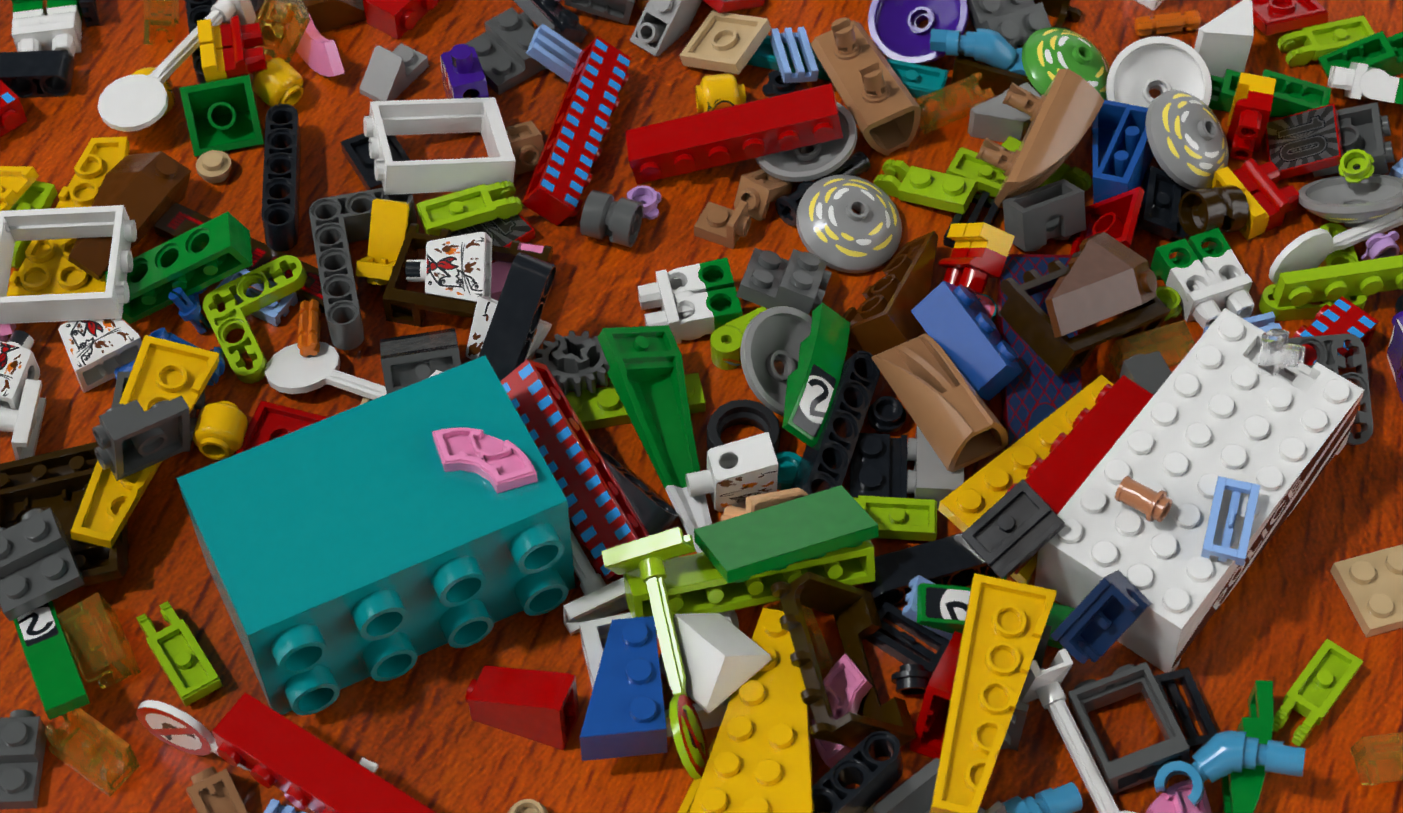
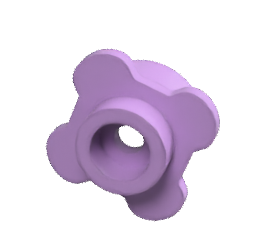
(648, 197)
(1381, 246)

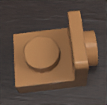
(526, 145)
(759, 190)
(723, 224)
(215, 792)

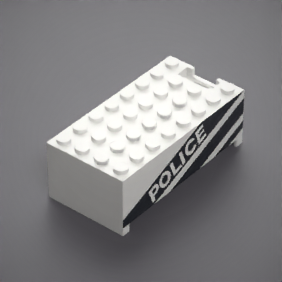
(1199, 425)

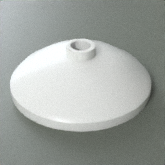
(1160, 65)

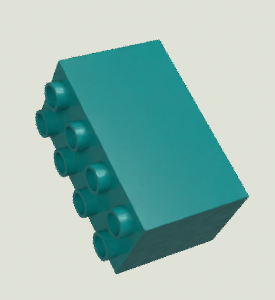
(361, 553)

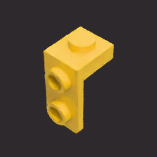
(386, 238)

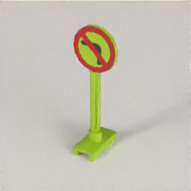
(649, 556)

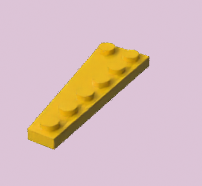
(158, 374)
(992, 665)

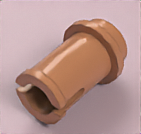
(1144, 499)

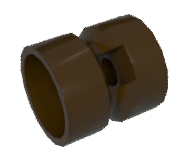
(1213, 208)

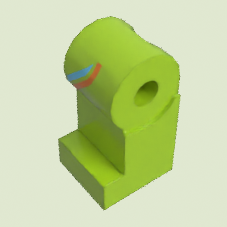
(727, 339)

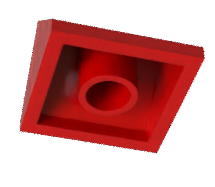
(1114, 216)

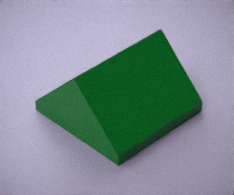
(222, 115)

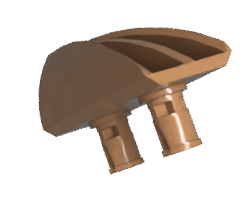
(868, 86)
(1055, 129)
(942, 402)

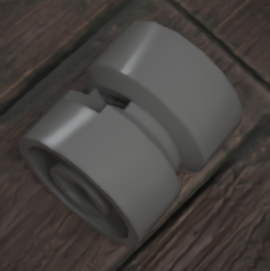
(611, 218)

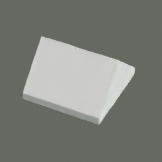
(1227, 39)
(714, 657)

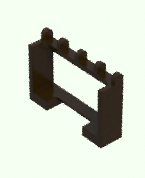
(1000, 79)
(410, 306)
(1067, 353)
(856, 620)

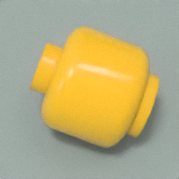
(278, 84)
(220, 430)

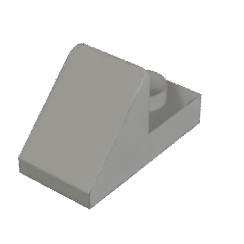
(392, 72)

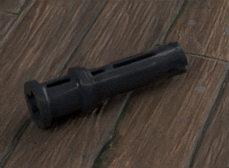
(854, 166)

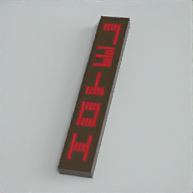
(182, 219)

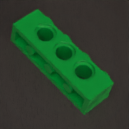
(187, 262)

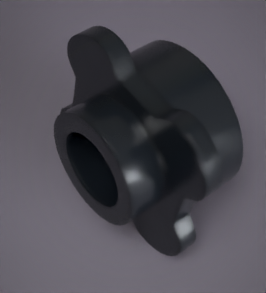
(776, 86)

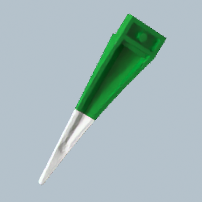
(652, 388)

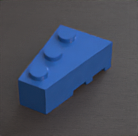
(1119, 149)
(968, 337)
(627, 696)

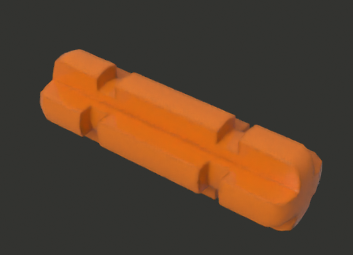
(1167, 23)
(309, 328)

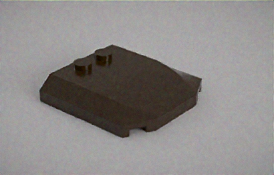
(59, 483)

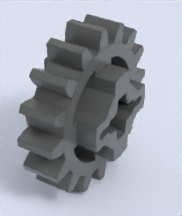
(575, 362)

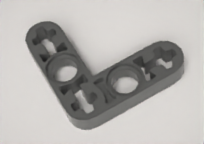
(1327, 355)

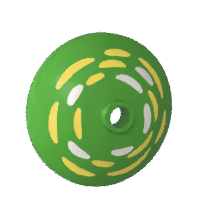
(1058, 49)

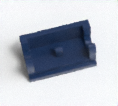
(1101, 618)

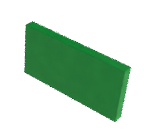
(785, 534)

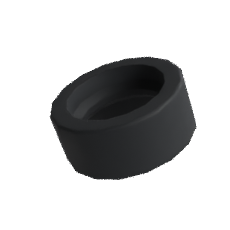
(742, 412)

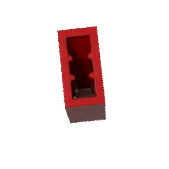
(526, 703)
(936, 703)

